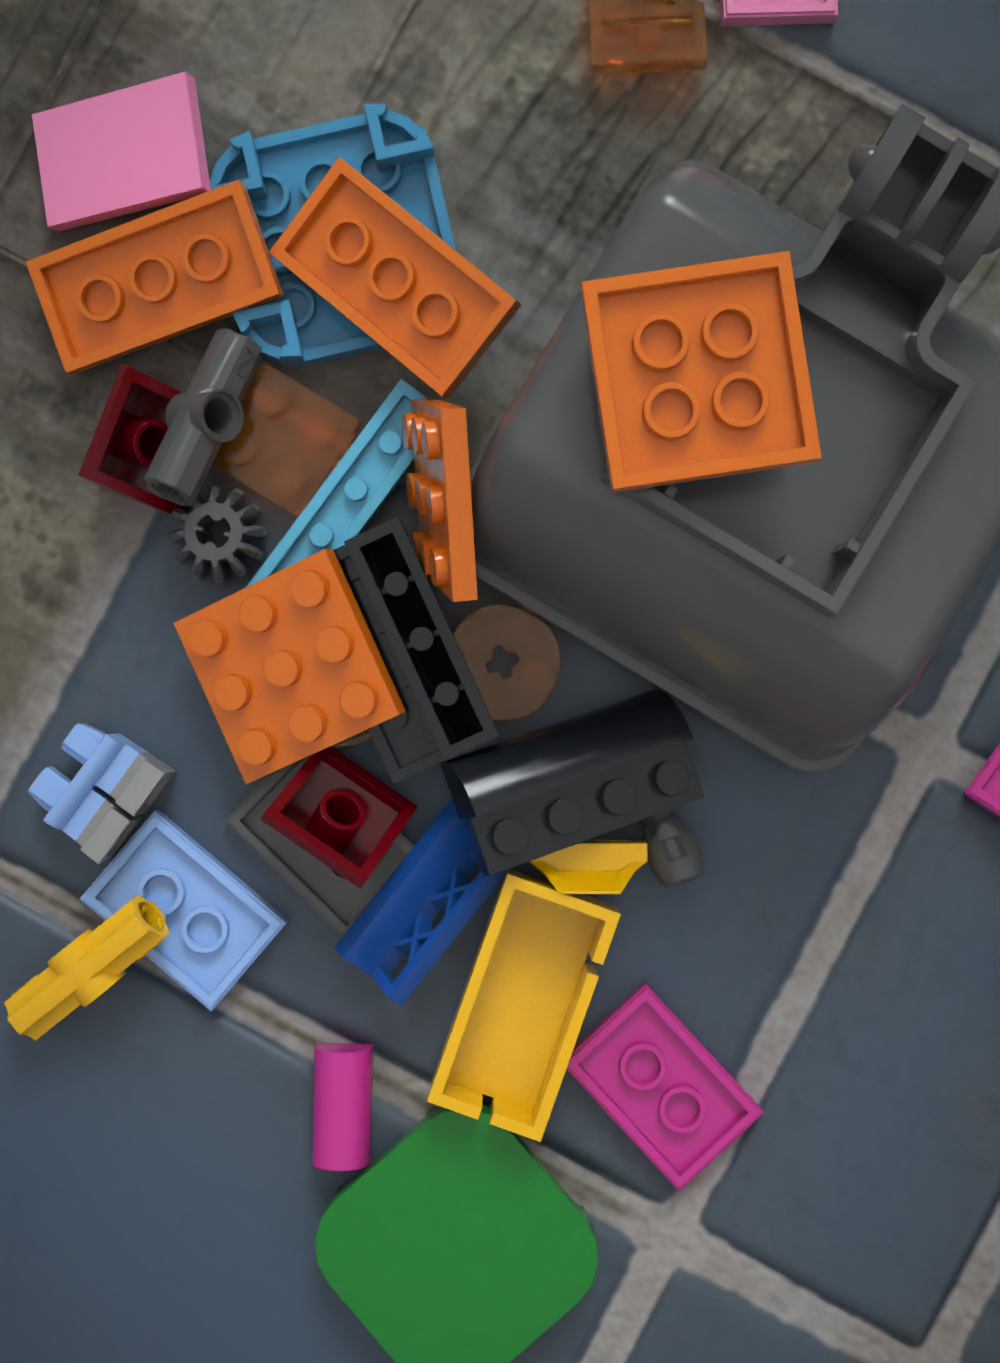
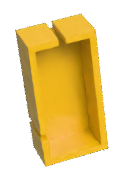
(523, 1004)

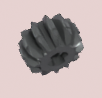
(209, 555)

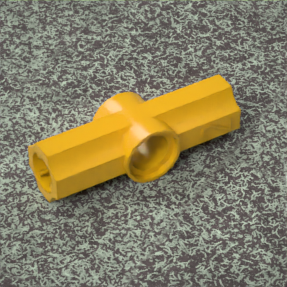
(86, 967)

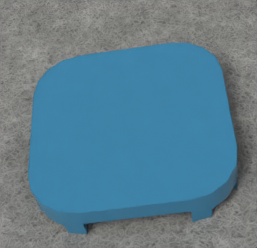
(280, 178)

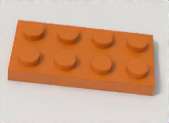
(155, 277)
(394, 278)

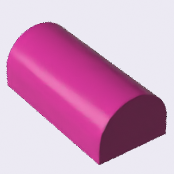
(342, 1106)

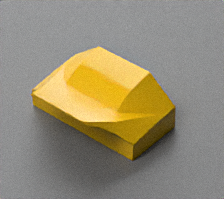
(593, 865)

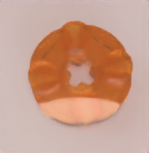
(519, 633)

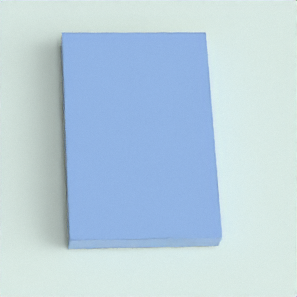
(211, 914)

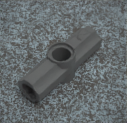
(193, 440)

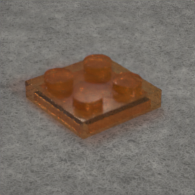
(286, 440)

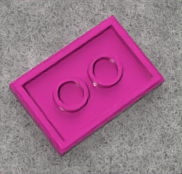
(662, 1086)

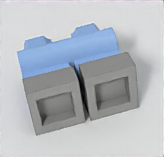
(105, 795)

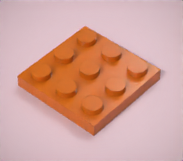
(700, 371)
(442, 495)
(289, 666)

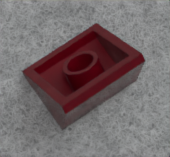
(129, 438)
(340, 814)

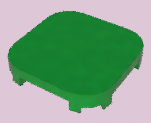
(456, 1244)

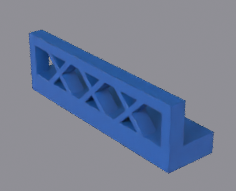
(404, 908)

